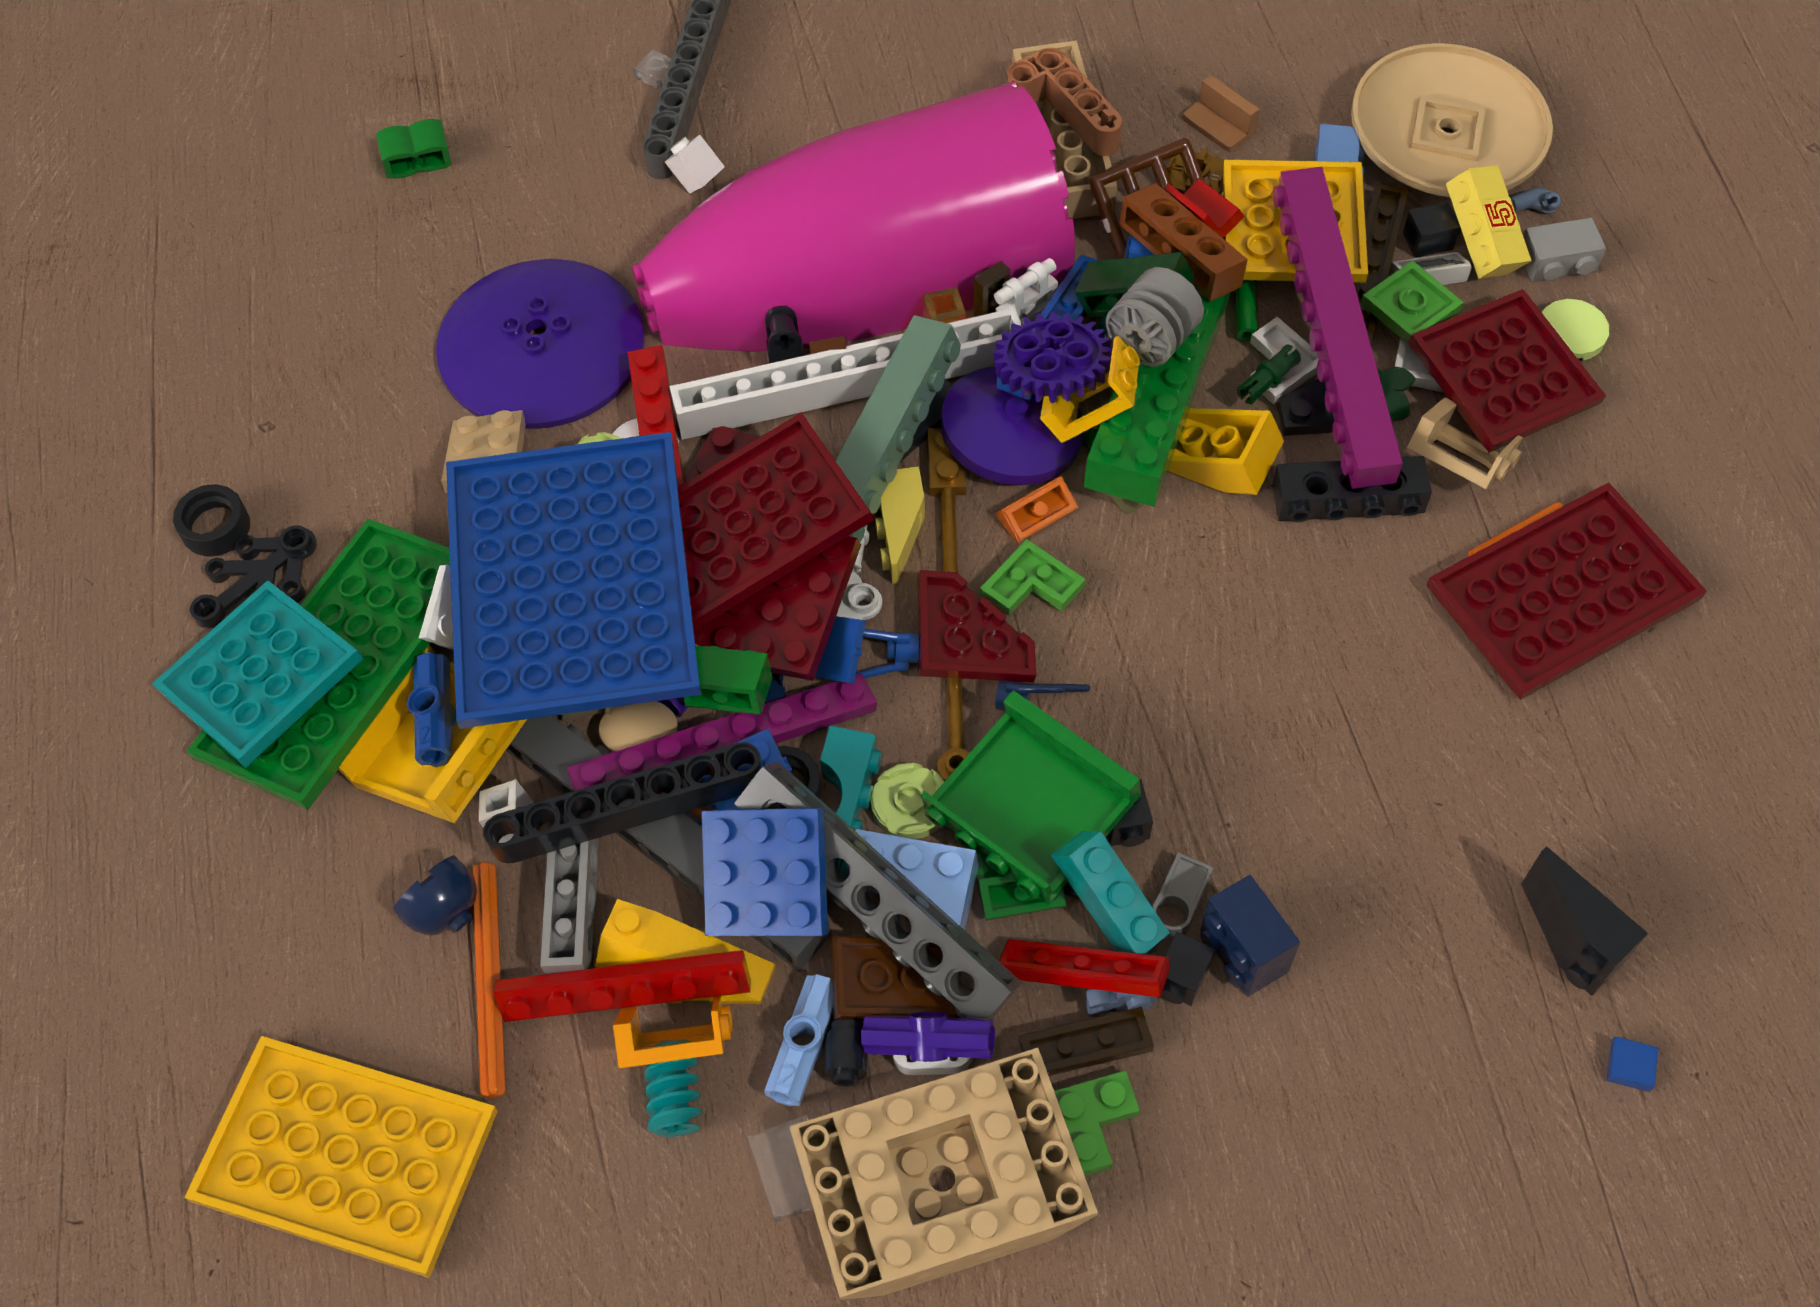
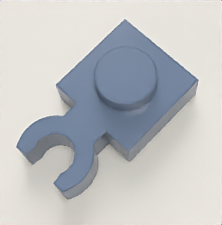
(1103, 1001)

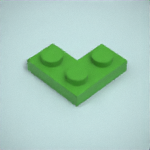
(1030, 571)
(1091, 1106)

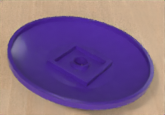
(553, 376)

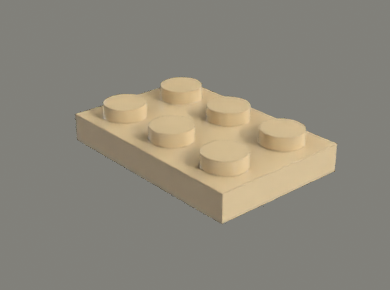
(485, 437)

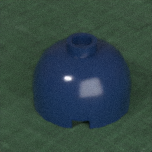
(439, 900)

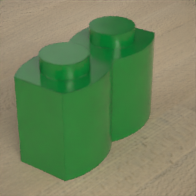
(413, 148)

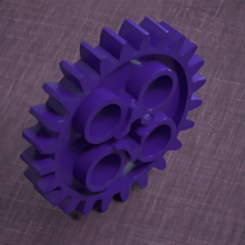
(1053, 357)

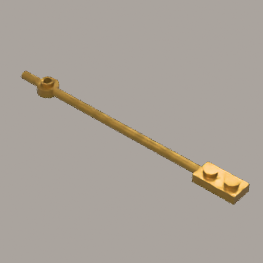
(946, 480)

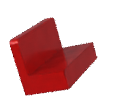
(1208, 206)

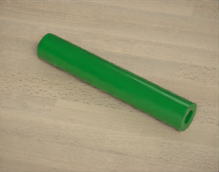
(1246, 310)

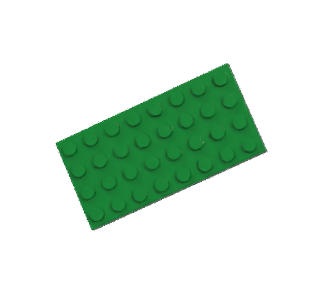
(377, 604)

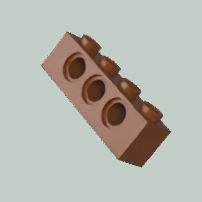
(1169, 227)

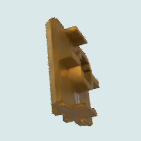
(1209, 165)

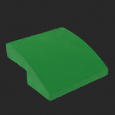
(1004, 898)

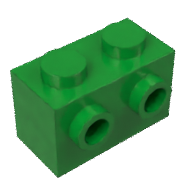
(731, 680)

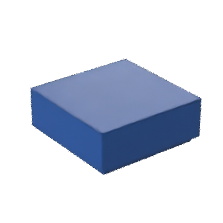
(1632, 1064)

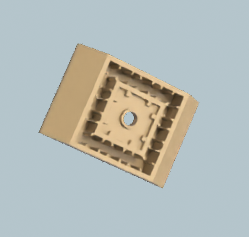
(985, 1126)

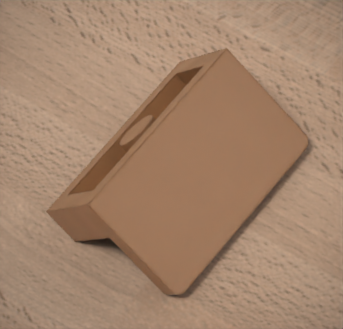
(1222, 115)

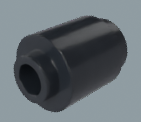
(845, 1054)

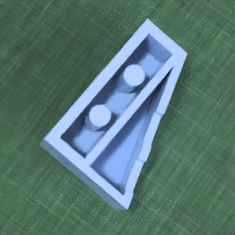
(938, 870)

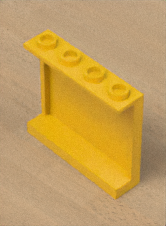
(387, 766)

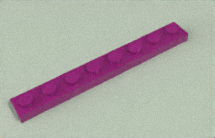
(784, 718)

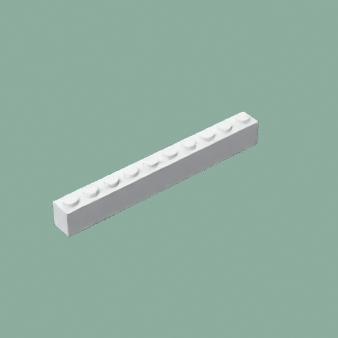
(818, 378)

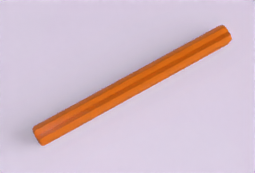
(487, 972)

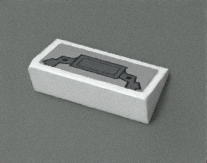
(1445, 268)

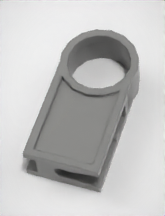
(1184, 888)

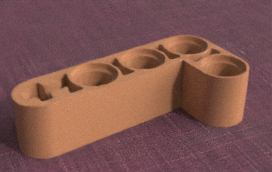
(1072, 95)

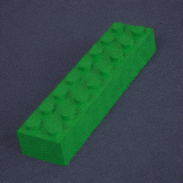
(1139, 443)

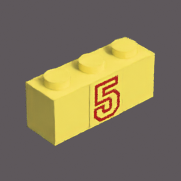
(1488, 221)

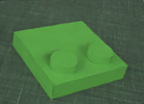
(1411, 301)

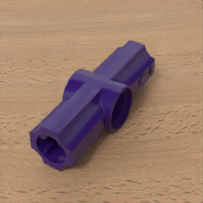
(928, 1036)

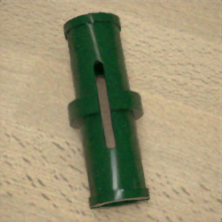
(1268, 374)

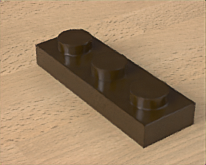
(1091, 1041)

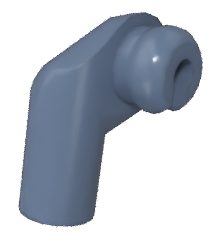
(1536, 199)

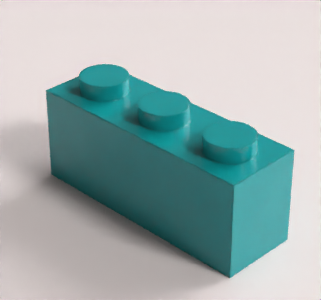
(1110, 893)

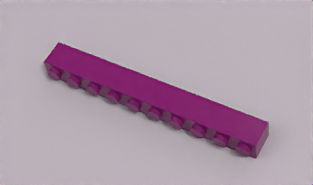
(1337, 329)

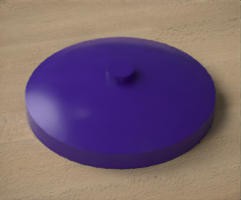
(1002, 433)

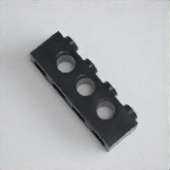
(1297, 482)

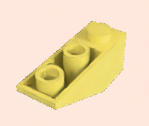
(900, 520)

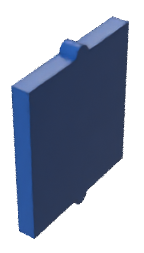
(842, 650)

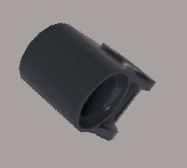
(782, 334)

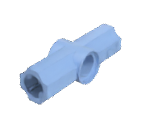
(796, 1062)

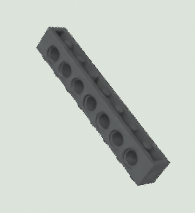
(897, 896)

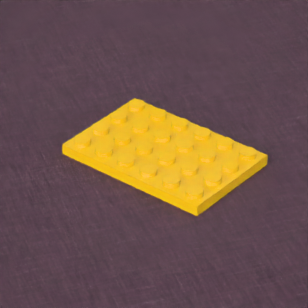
(343, 1156)

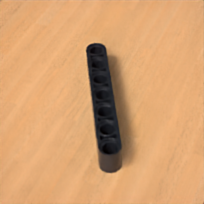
(606, 796)

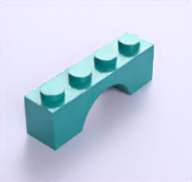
(848, 763)

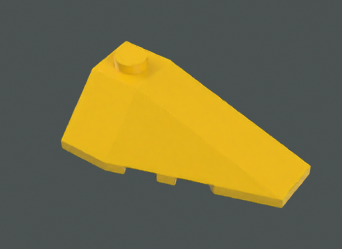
(645, 935)

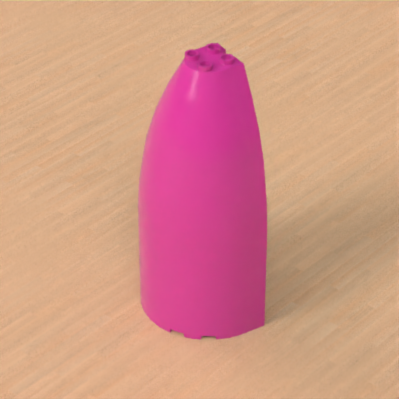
(865, 226)

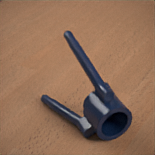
(1025, 689)

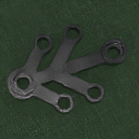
(255, 571)

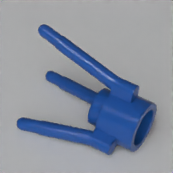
(900, 646)

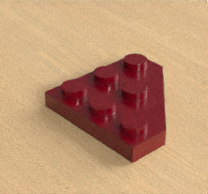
(967, 634)

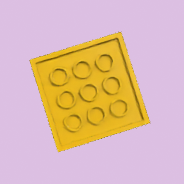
(1259, 235)

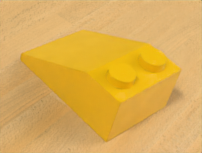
(1227, 449)

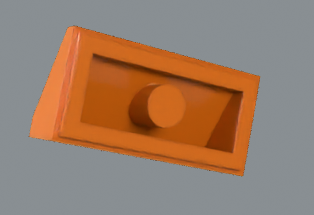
(1037, 509)

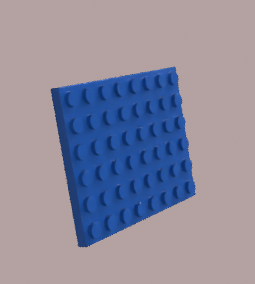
(568, 581)

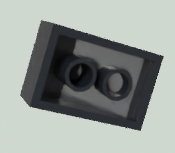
(1579, 923)

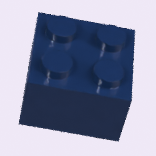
(1248, 936)

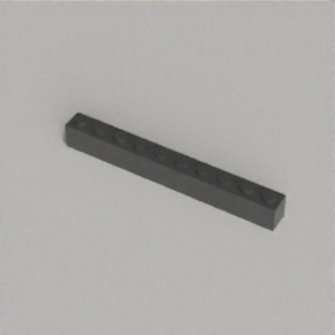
(671, 842)

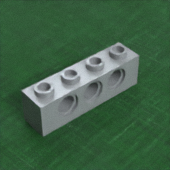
(570, 907)

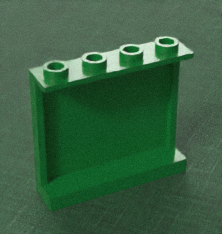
(1029, 795)

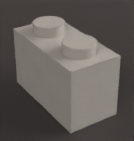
(1563, 249)

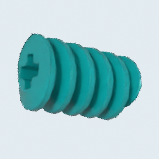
(671, 1096)

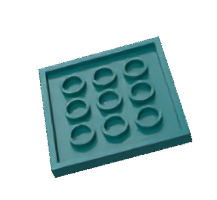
(257, 672)

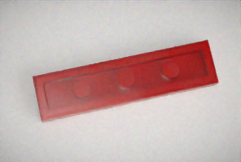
(1086, 967)

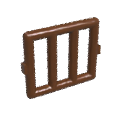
(1126, 170)

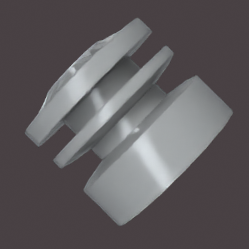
(1156, 315)

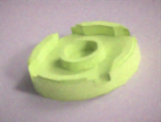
(1579, 326)
(898, 801)

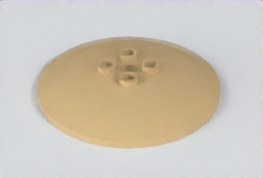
(1482, 98)

